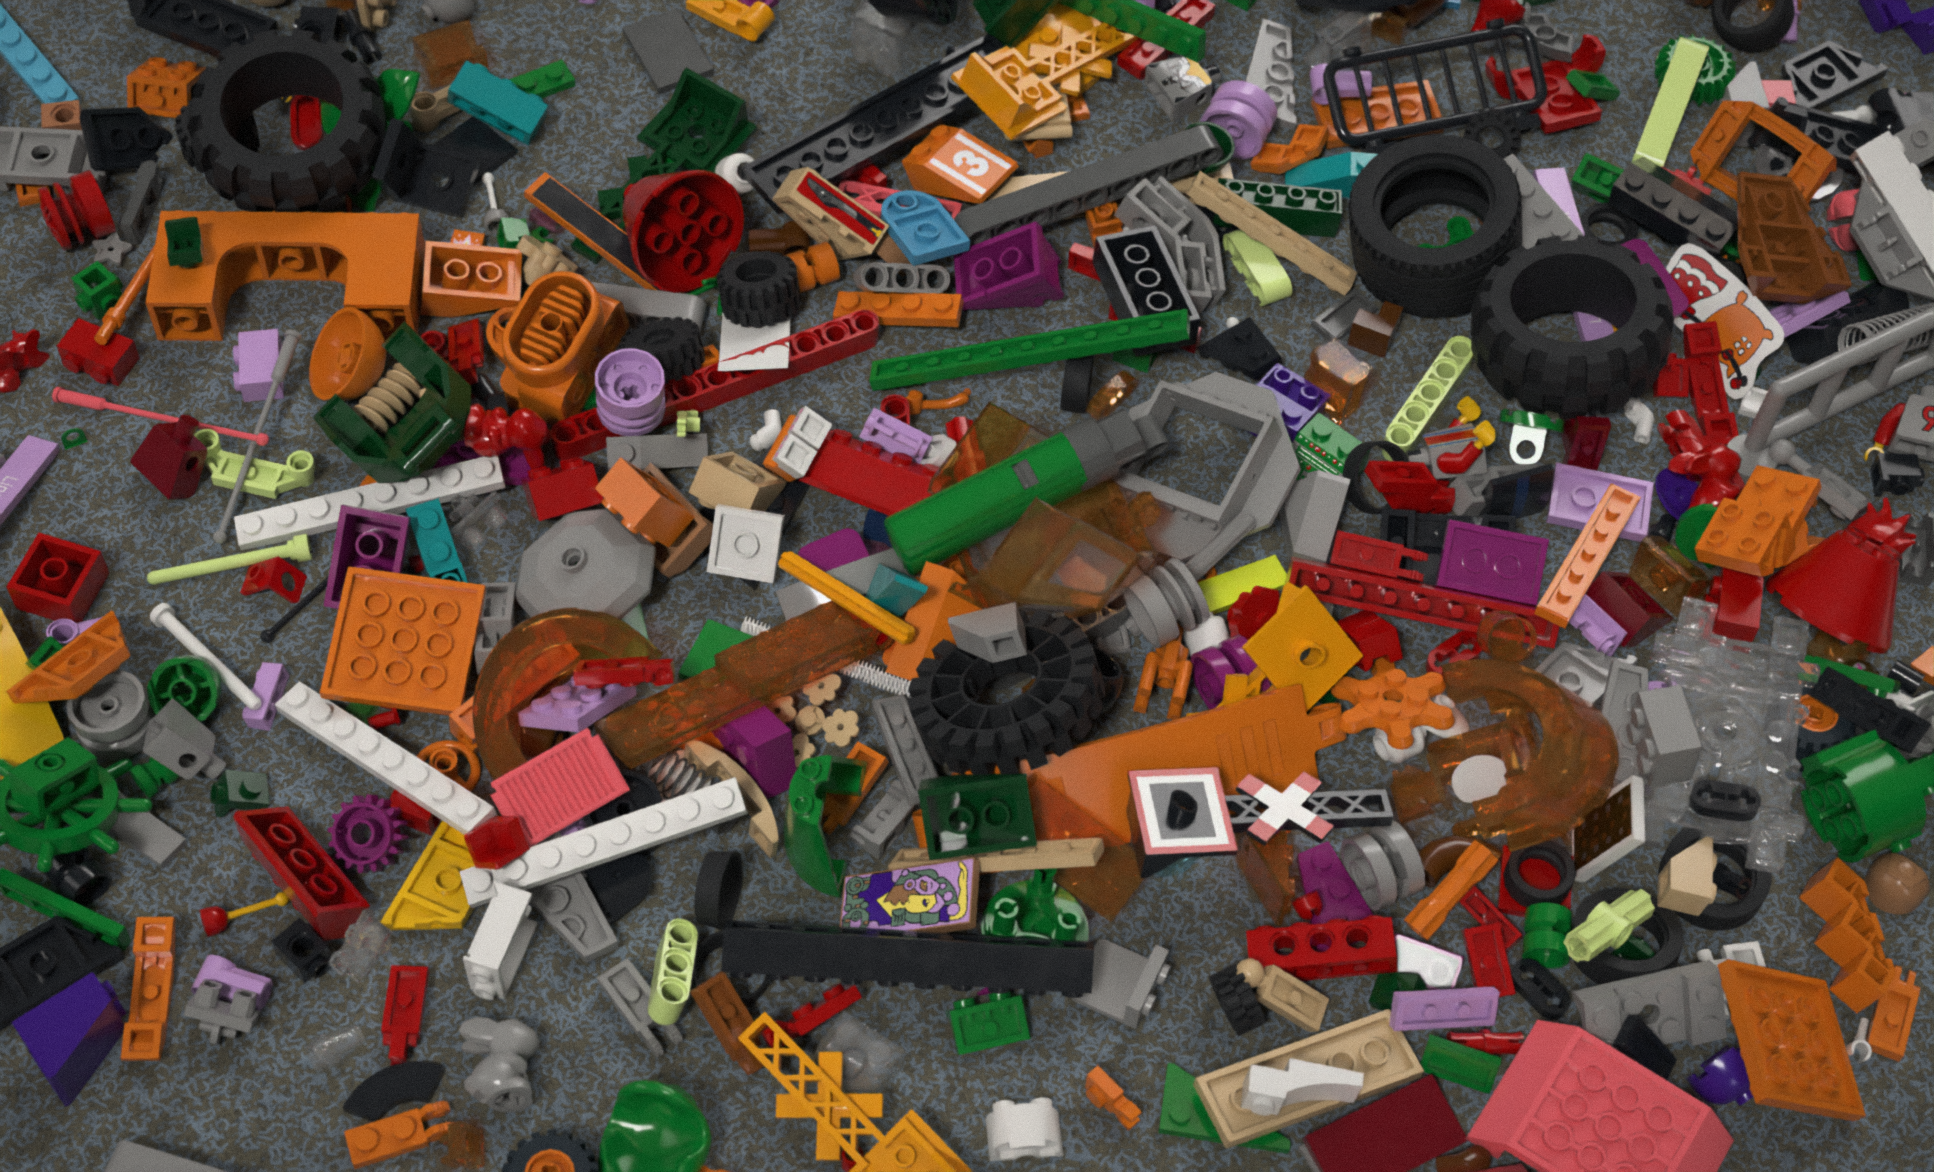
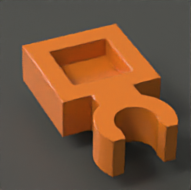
(1105, 1092)

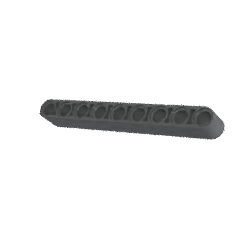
(1091, 184)

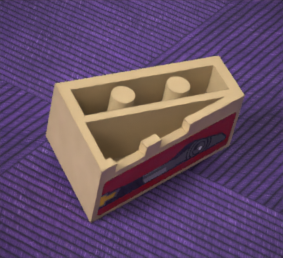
(829, 214)

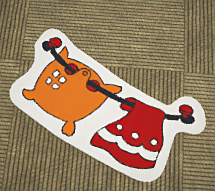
(1743, 322)

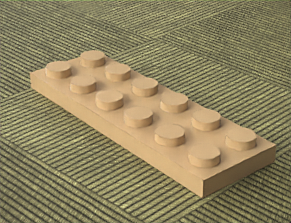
(1358, 1046)

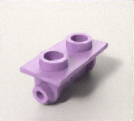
(895, 435)
(1598, 626)

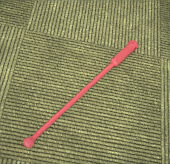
(93, 402)

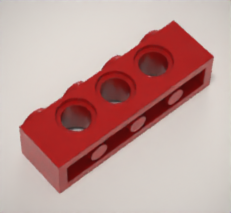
(1339, 960)

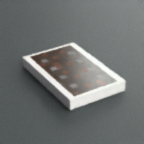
(1610, 830)

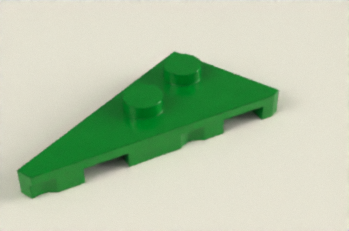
(1186, 1116)

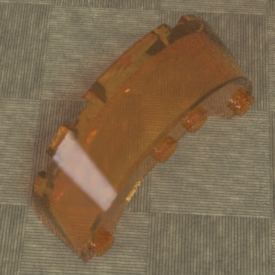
(529, 659)
(1575, 757)

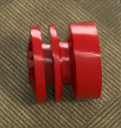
(76, 210)

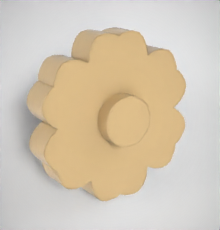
(542, 259)

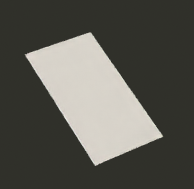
(740, 339)

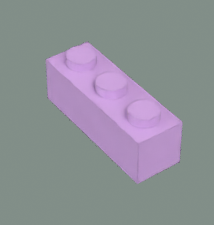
(269, 687)

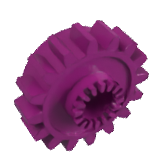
(350, 839)

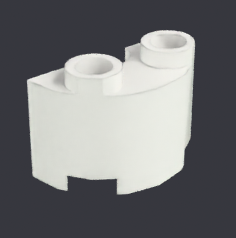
(1023, 1130)

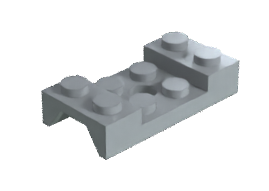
(66, 157)
(1684, 998)

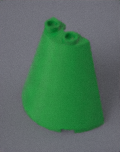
(803, 817)

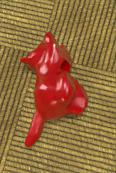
(19, 355)

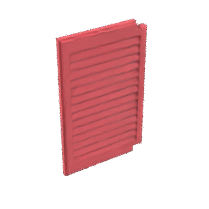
(559, 786)

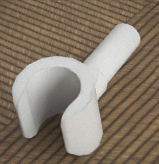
(1860, 1042)

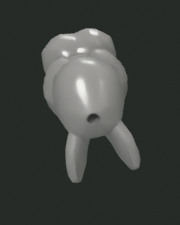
(501, 1076)

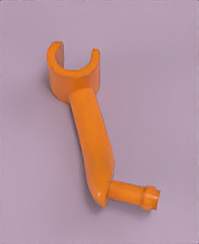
(917, 403)

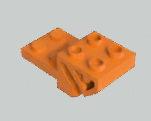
(1761, 524)

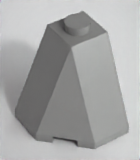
(1313, 515)

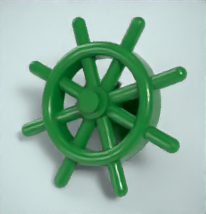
(52, 794)

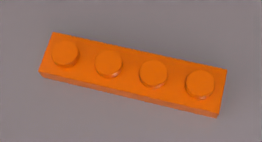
(903, 308)

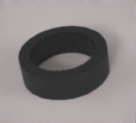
(1723, 916)
(1609, 968)

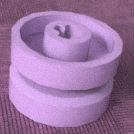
(1245, 113)

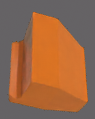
(929, 619)

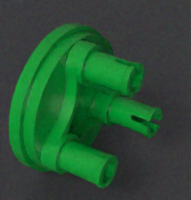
(1035, 911)

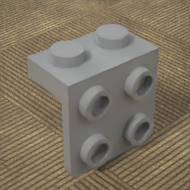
(1125, 982)

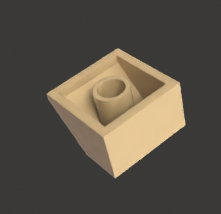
(735, 482)

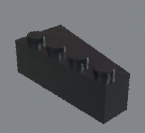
(1821, 336)

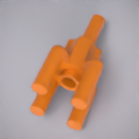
(1168, 669)

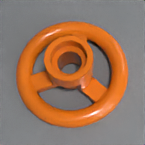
(445, 754)

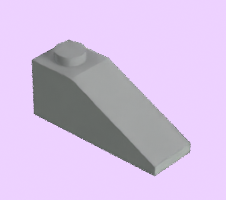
(660, 450)

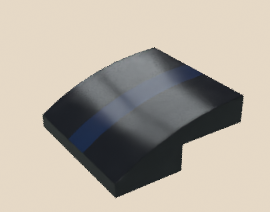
(1519, 493)

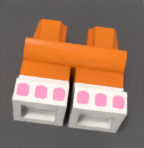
(797, 444)

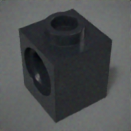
(297, 939)

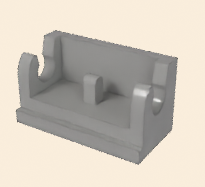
(884, 822)

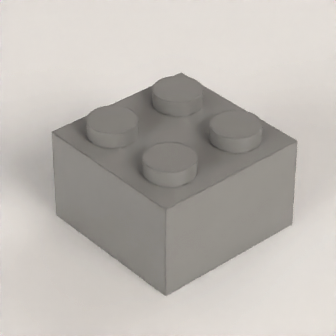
(1664, 736)

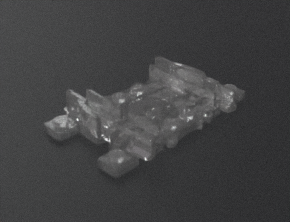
(1756, 697)

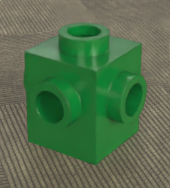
(96, 289)

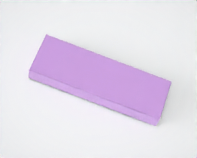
(1444, 1008)

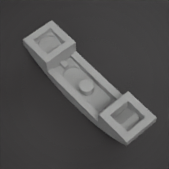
(856, 575)

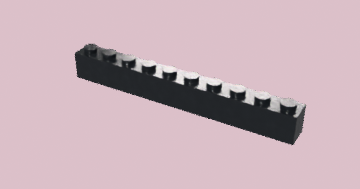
(907, 957)

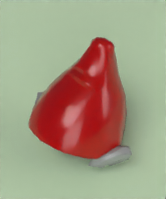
(1509, 10)

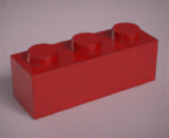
(1486, 913)

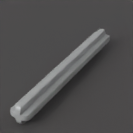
(1212, 553)

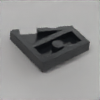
(1242, 349)

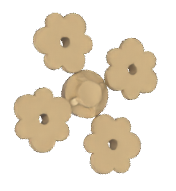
(812, 720)

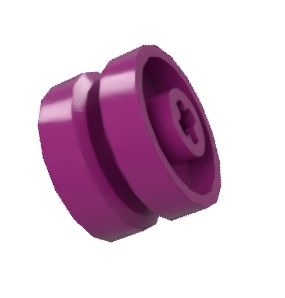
(1214, 663)

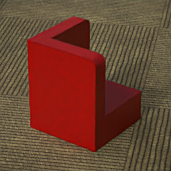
(496, 842)

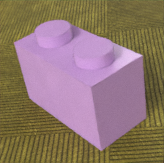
(256, 360)

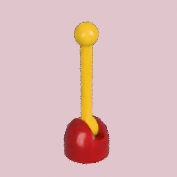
(216, 919)

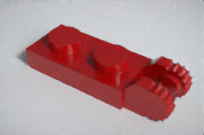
(1374, 556)

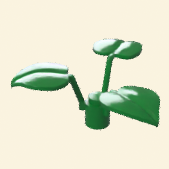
(397, 92)

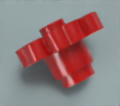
(1252, 611)

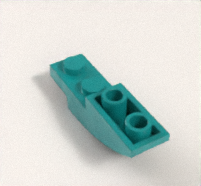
(435, 542)

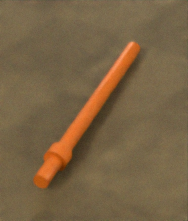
(116, 315)

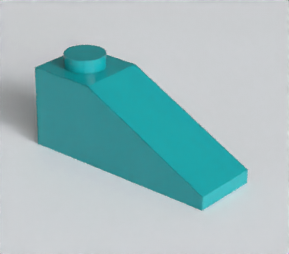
(1331, 172)
(894, 590)

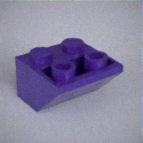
(1295, 396)

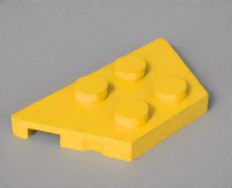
(434, 889)

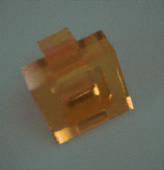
(464, 1146)

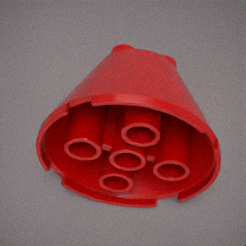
(682, 227)
(1844, 588)

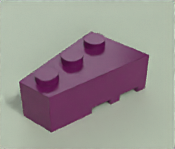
(761, 748)

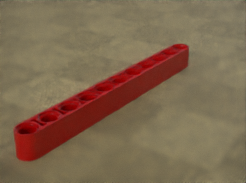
(712, 388)

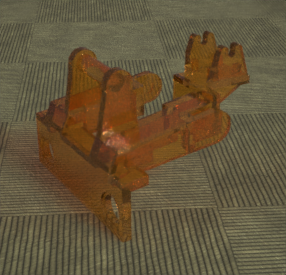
(1418, 790)

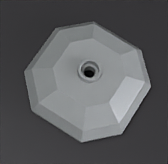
(611, 569)

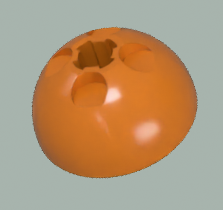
(347, 356)

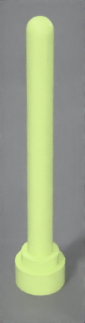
(298, 549)

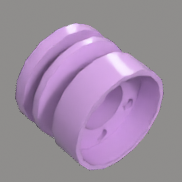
(630, 392)

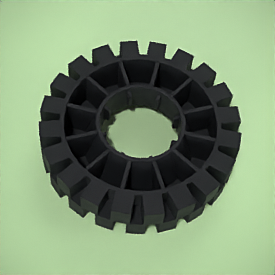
(1003, 734)

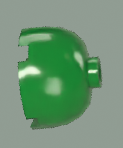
(176, 678)

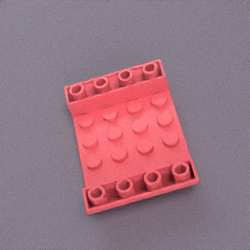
(1593, 1109)

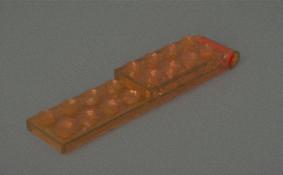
(742, 681)

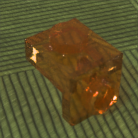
(1388, 26)

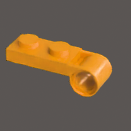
(735, 16)

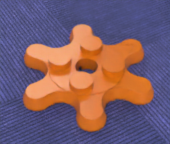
(1392, 717)

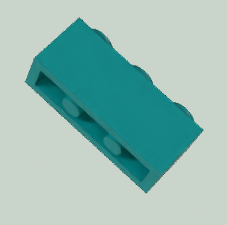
(497, 102)

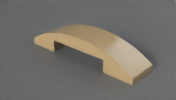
(715, 763)

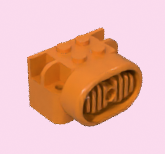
(558, 367)

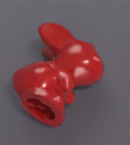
(495, 432)
(1716, 467)

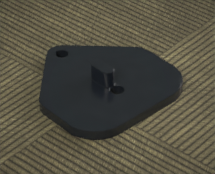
(623, 892)

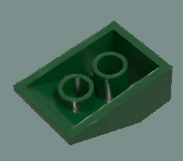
(976, 814)

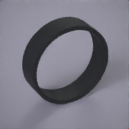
(1351, 472)

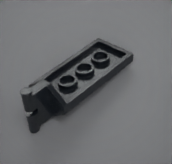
(201, 23)
(1832, 132)

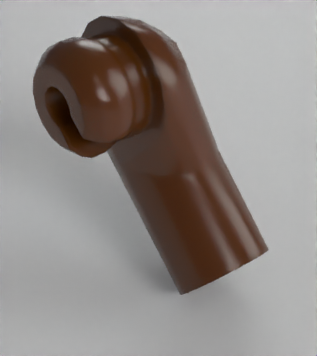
(1468, 1160)

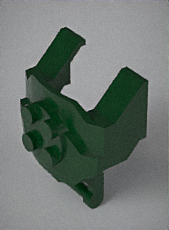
(422, 434)

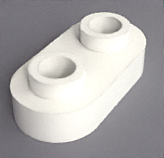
(938, 450)

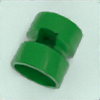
(1545, 934)

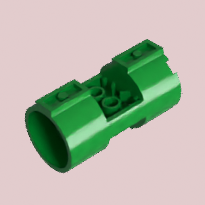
(1866, 796)

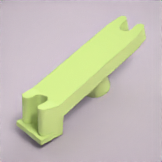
(687, 422)

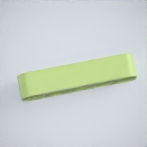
(1671, 101)
(1430, 395)

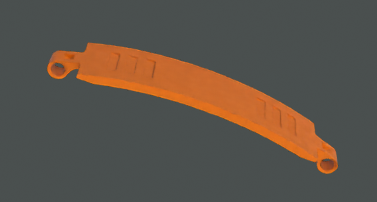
(1253, 736)

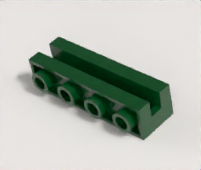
(1300, 208)

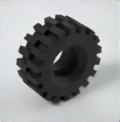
(671, 342)

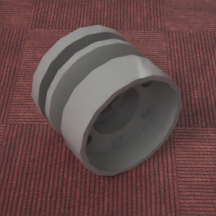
(1168, 601)

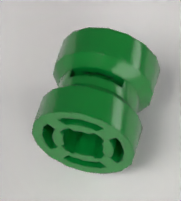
(151, 776)

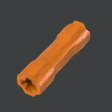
(1434, 909)

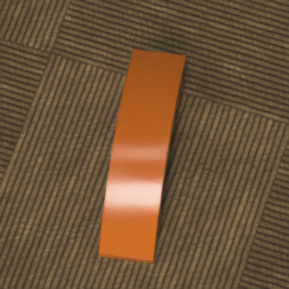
(151, 989)

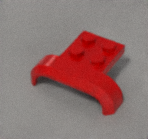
(1564, 103)

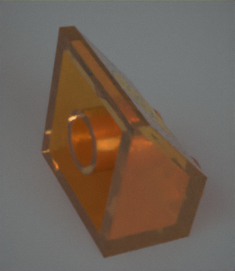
(1667, 573)

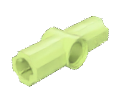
(1609, 925)

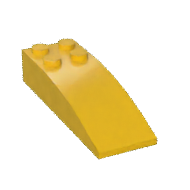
(24, 727)

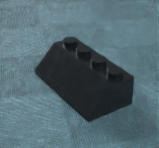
(1674, 208)

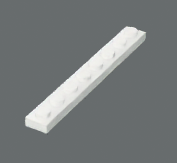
(322, 512)
(384, 759)
(609, 840)

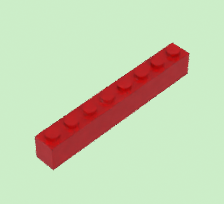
(1410, 599)

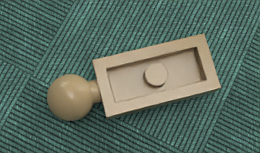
(1285, 994)

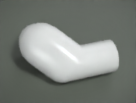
(1861, 114)
(1641, 418)
(767, 435)

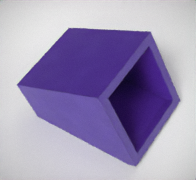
(72, 1034)

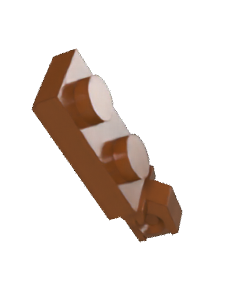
(727, 1019)

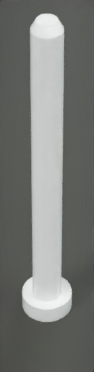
(164, 616)

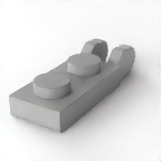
(631, 997)

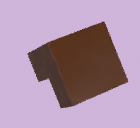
(1375, 332)

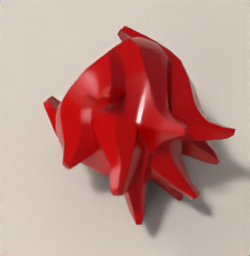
(1883, 529)

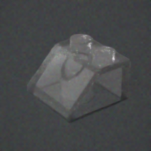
(868, 1057)

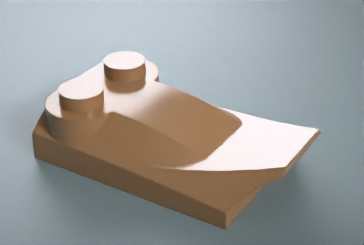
(690, 542)

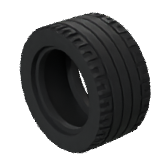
(1423, 174)

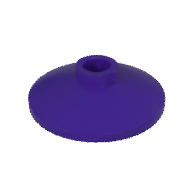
(1674, 492)

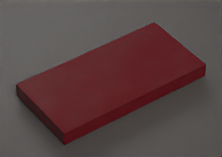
(1389, 1133)

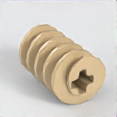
(388, 398)

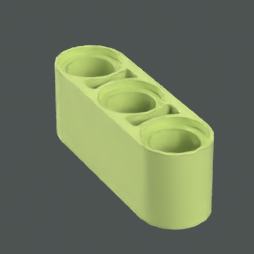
(1260, 267)
(672, 972)

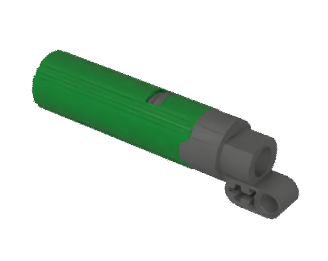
(1002, 493)

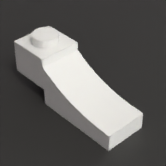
(1270, 1089)

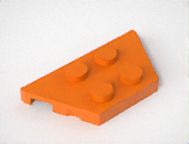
(77, 665)

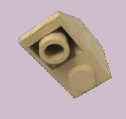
(1688, 879)

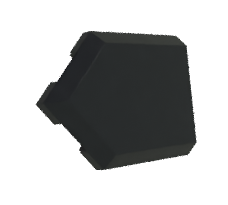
(121, 138)

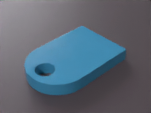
(923, 229)

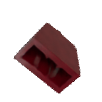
(172, 457)

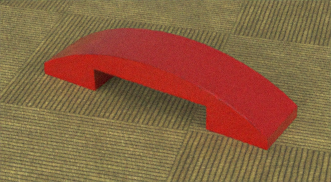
(1706, 381)

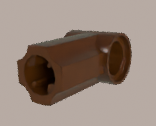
(782, 240)

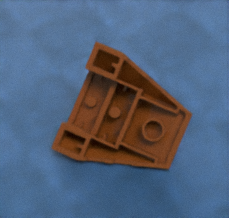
(1781, 245)

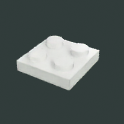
(745, 543)

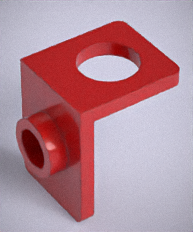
(269, 575)

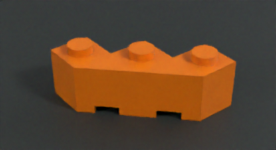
(1849, 935)

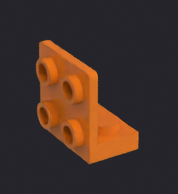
(162, 86)

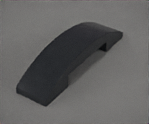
(1869, 711)

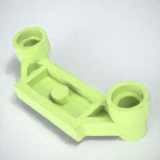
(263, 476)

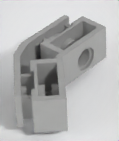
(1196, 260)

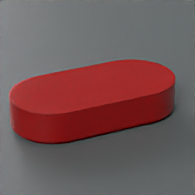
(305, 121)

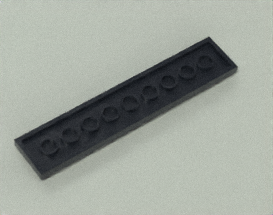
(872, 126)

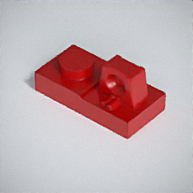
(1488, 958)

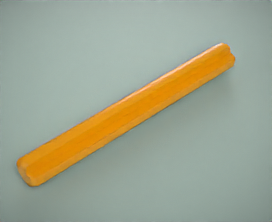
(846, 597)

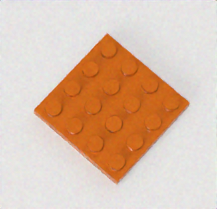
(403, 641)
(1790, 1041)

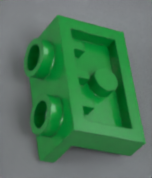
(988, 1022)

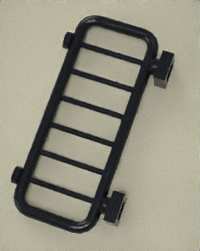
(1375, 139)

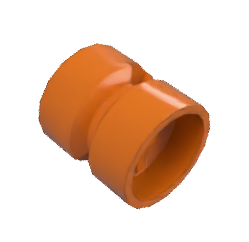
(815, 266)

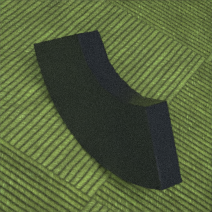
(393, 1087)

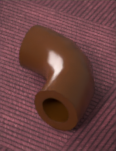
(1441, 856)

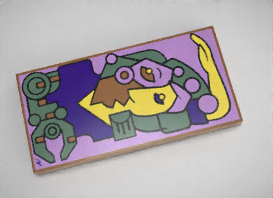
(914, 897)

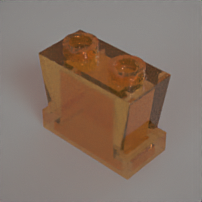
(446, 50)
(1341, 376)

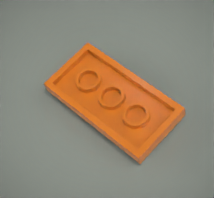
(1380, 109)

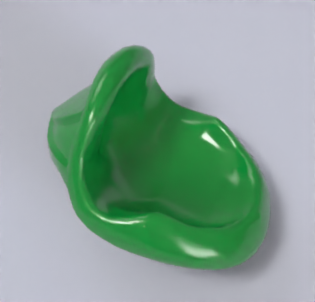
(654, 1131)

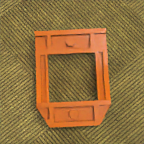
(1724, 131)

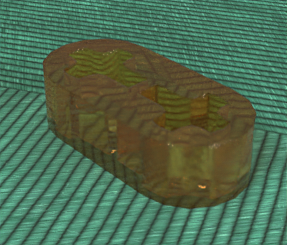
(1112, 395)

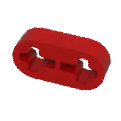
(1450, 649)

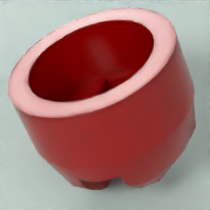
(1306, 903)

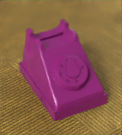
(1009, 271)
(365, 541)

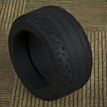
(1757, 36)

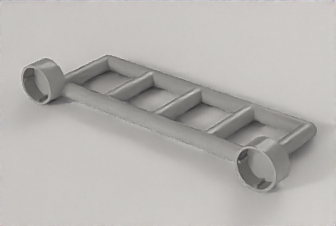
(1827, 400)

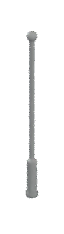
(278, 375)

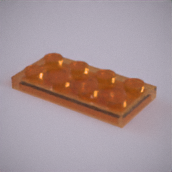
(1100, 886)

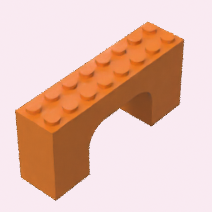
(369, 253)

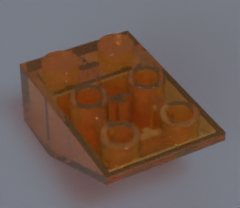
(1268, 871)

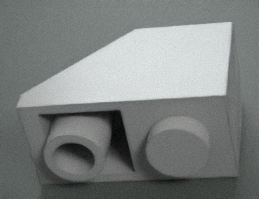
(991, 633)

